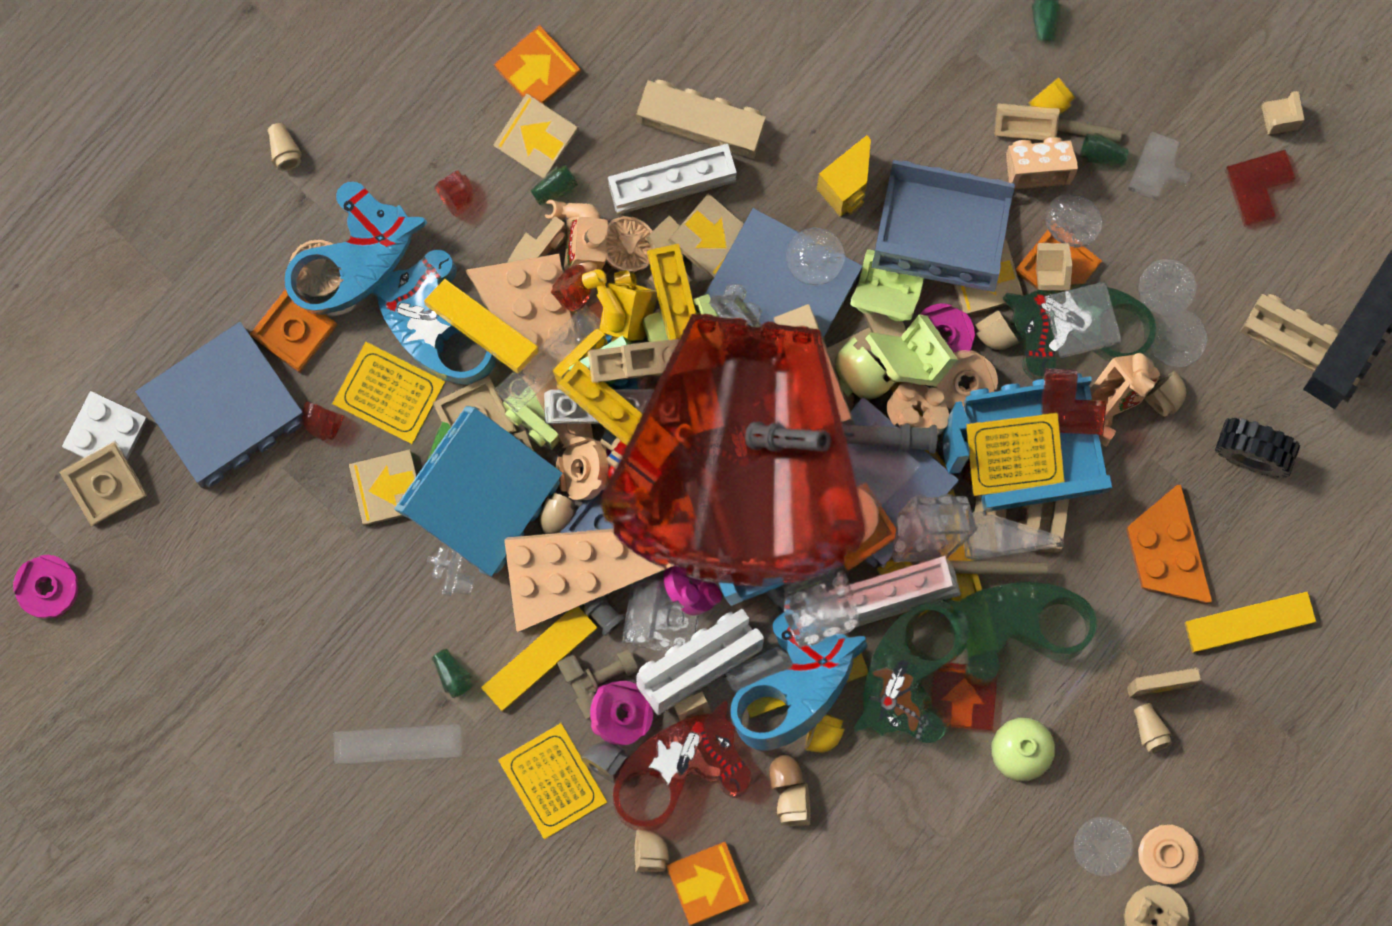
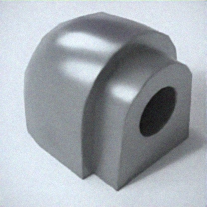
(605, 760)

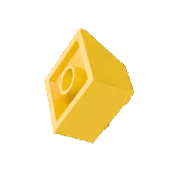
(846, 179)

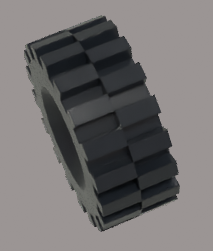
(1257, 447)

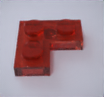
(1250, 184)
(1073, 414)

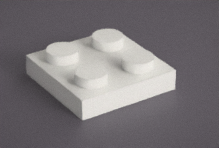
(102, 423)

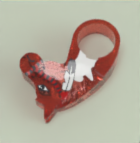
(692, 746)

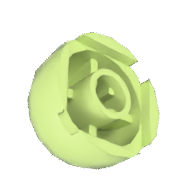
(860, 372)
(1023, 749)

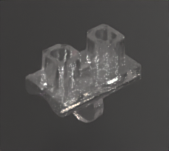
(732, 305)
(454, 581)

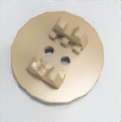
(1144, 903)

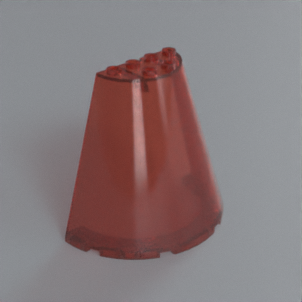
(708, 501)

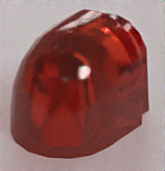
(455, 192)
(570, 289)
(321, 421)

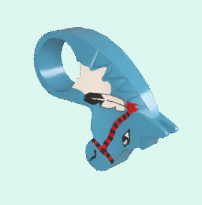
(416, 325)

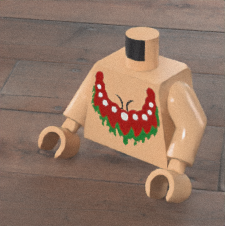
(585, 234)
(1123, 386)

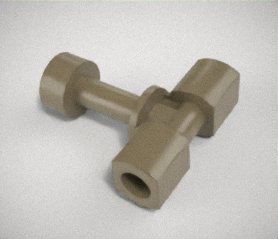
(586, 683)

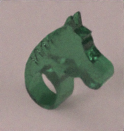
(1012, 613)

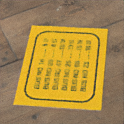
(388, 392)
(1015, 453)
(552, 781)

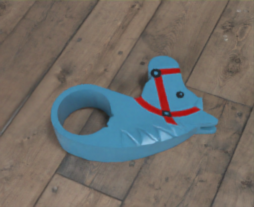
(374, 249)
(808, 686)

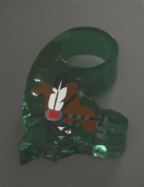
(894, 680)

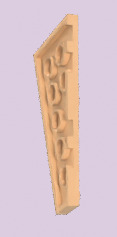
(523, 299)
(568, 570)

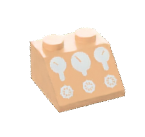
(1041, 163)

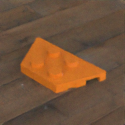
(1168, 550)

